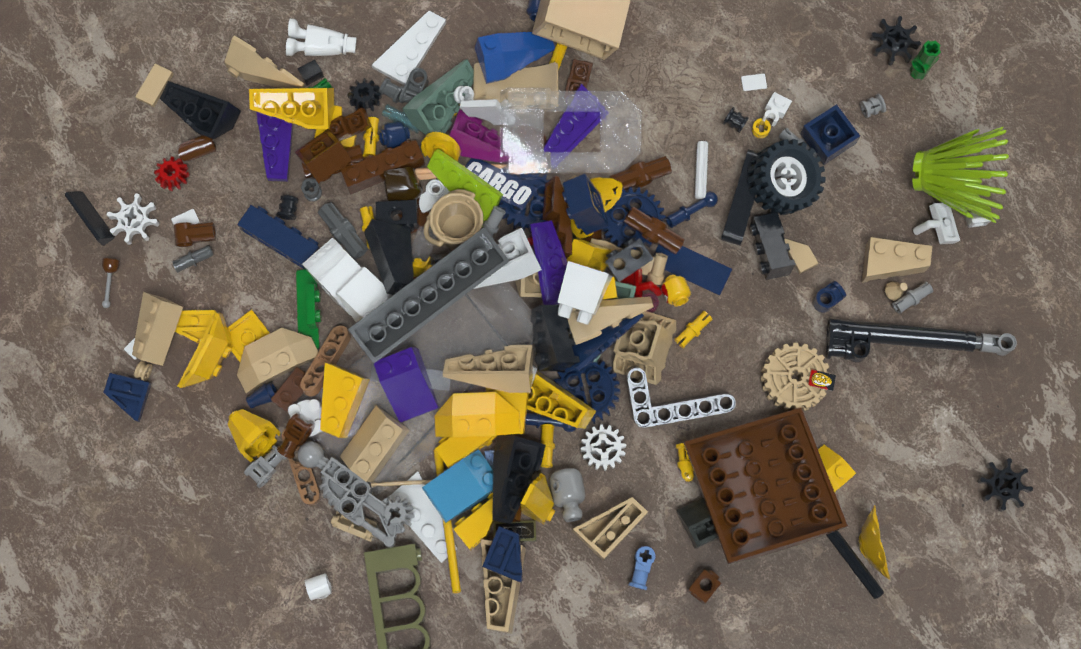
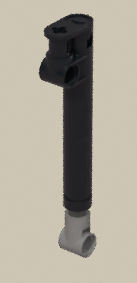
(848, 334)

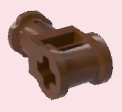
(296, 434)

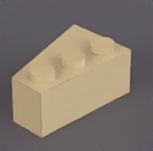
(894, 258)
(155, 328)
(608, 529)

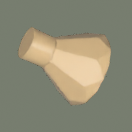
(895, 290)

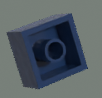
(830, 134)
(584, 204)

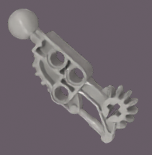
(340, 494)

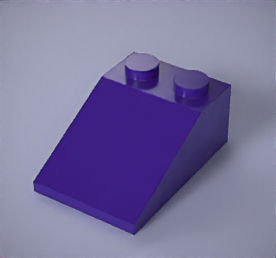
(406, 384)

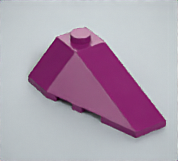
(474, 138)

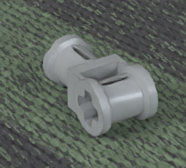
(264, 466)

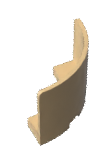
(533, 77)

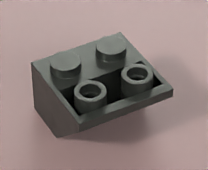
(697, 523)

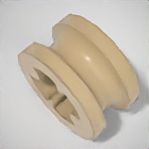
(143, 371)

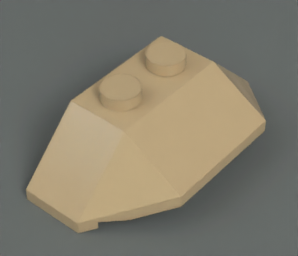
(274, 357)

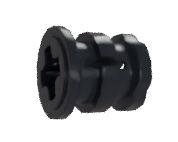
(735, 120)
(287, 207)

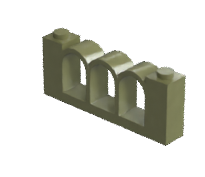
(390, 560)

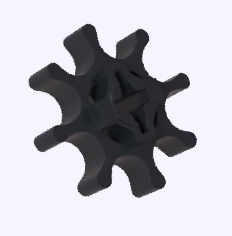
(888, 39)
(1012, 489)

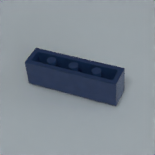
(277, 236)

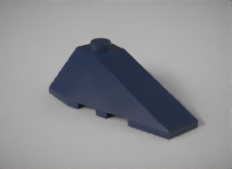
(591, 349)

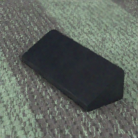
(90, 216)

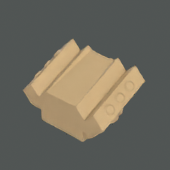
(645, 347)

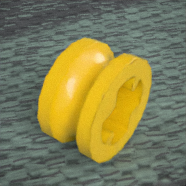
(755, 130)

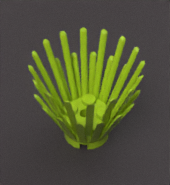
(951, 183)

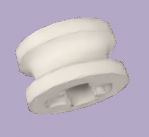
(469, 94)

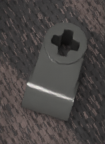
(413, 88)

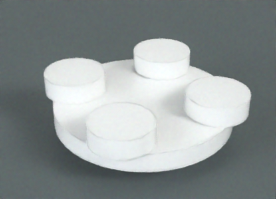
(309, 412)

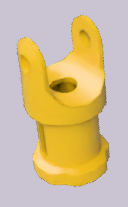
(684, 463)

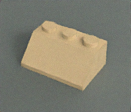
(374, 444)

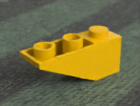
(477, 525)

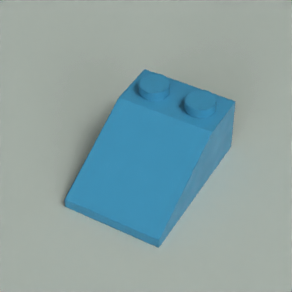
(461, 486)

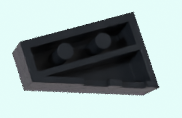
(771, 246)
(551, 339)

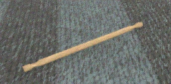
(397, 483)

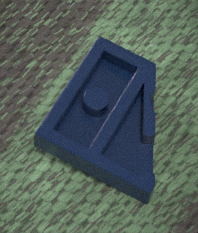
(505, 555)

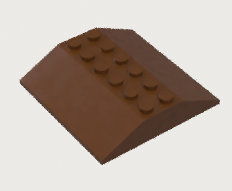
(765, 486)

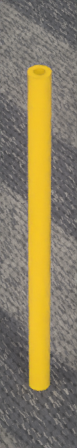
(449, 538)

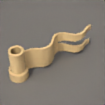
(653, 269)

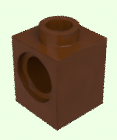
(697, 592)

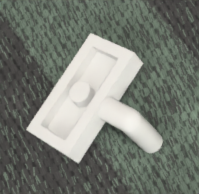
(943, 223)

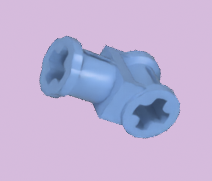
(641, 568)

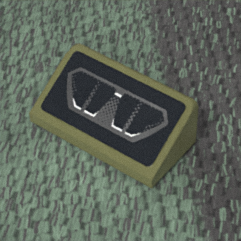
(525, 529)

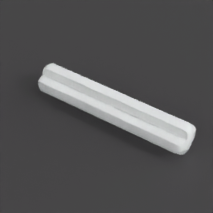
(701, 169)

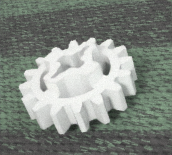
(602, 438)

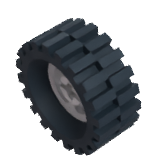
(791, 161)

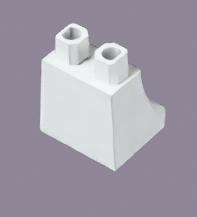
(582, 290)

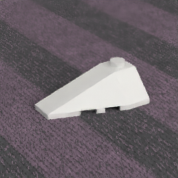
(521, 259)

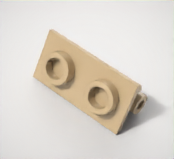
(340, 522)

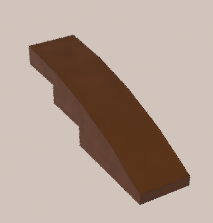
(555, 211)

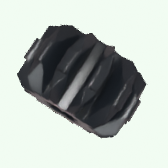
(363, 89)

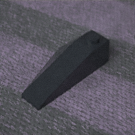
(201, 111)
(513, 468)

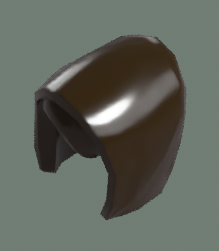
(402, 184)

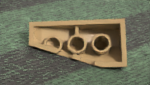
(608, 314)

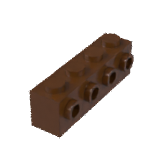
(371, 170)

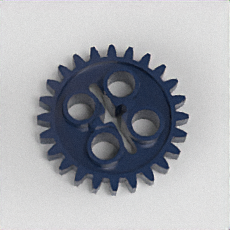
(537, 204)
(618, 227)
(605, 386)

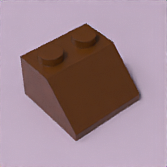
(323, 156)

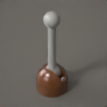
(110, 266)

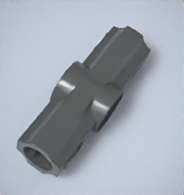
(342, 230)

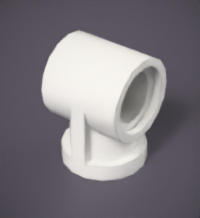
(318, 587)

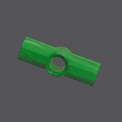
(925, 59)

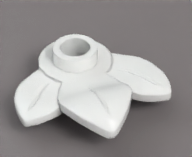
(429, 198)

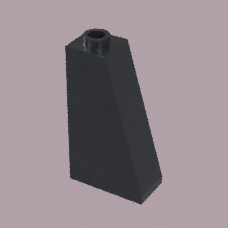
(392, 253)

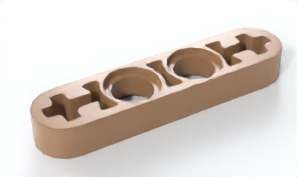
(321, 358)
(296, 469)

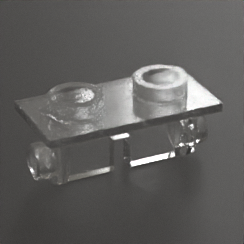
(421, 247)

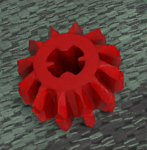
(176, 179)

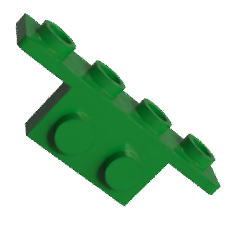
(307, 305)

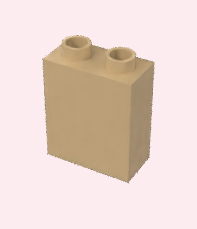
(583, 24)

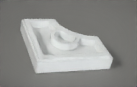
(483, 109)

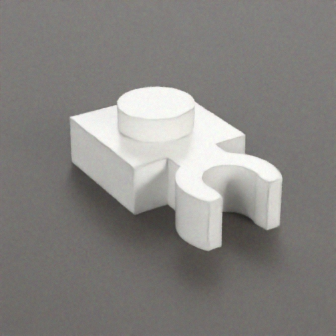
(776, 108)

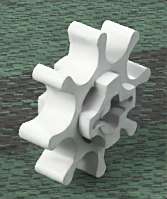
(128, 213)

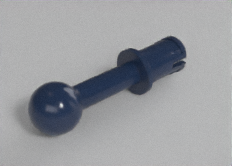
(683, 213)
(536, 419)

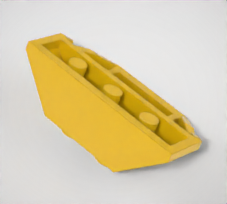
(209, 353)
(476, 416)

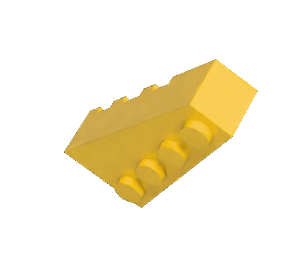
(557, 403)

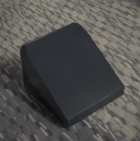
(310, 72)

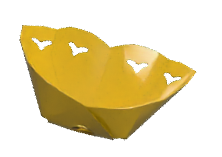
(605, 187)
(871, 544)

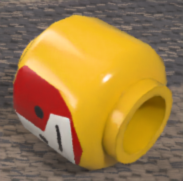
(676, 290)

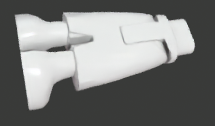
(318, 41)

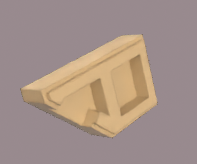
(802, 256)

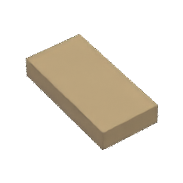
(154, 85)

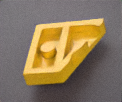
(194, 323)

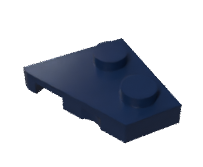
(128, 394)

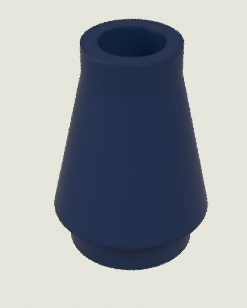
(262, 395)

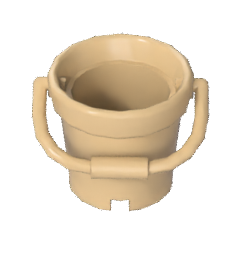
(454, 219)

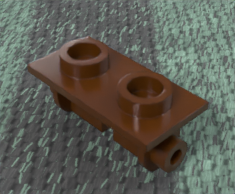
(289, 391)

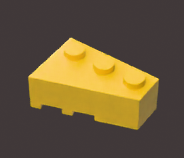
(340, 399)
(456, 448)

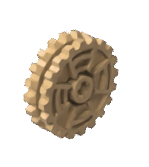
(789, 391)

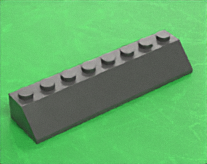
(428, 295)

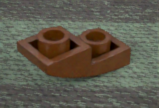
(579, 74)
(351, 125)

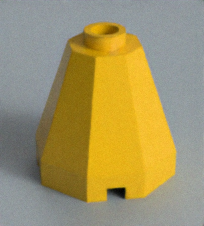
(252, 434)

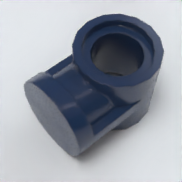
(834, 293)

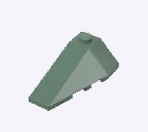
(436, 105)

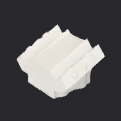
(332, 268)

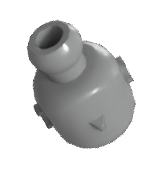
(568, 492)

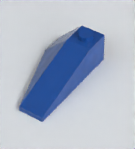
(509, 52)

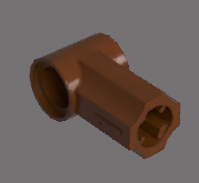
(188, 234)

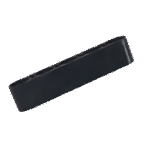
(741, 205)

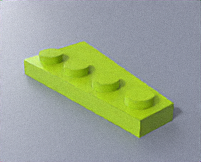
(456, 176)

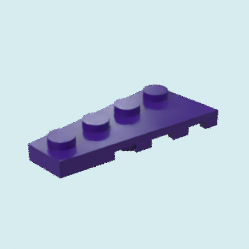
(571, 129)
(276, 146)
(551, 260)

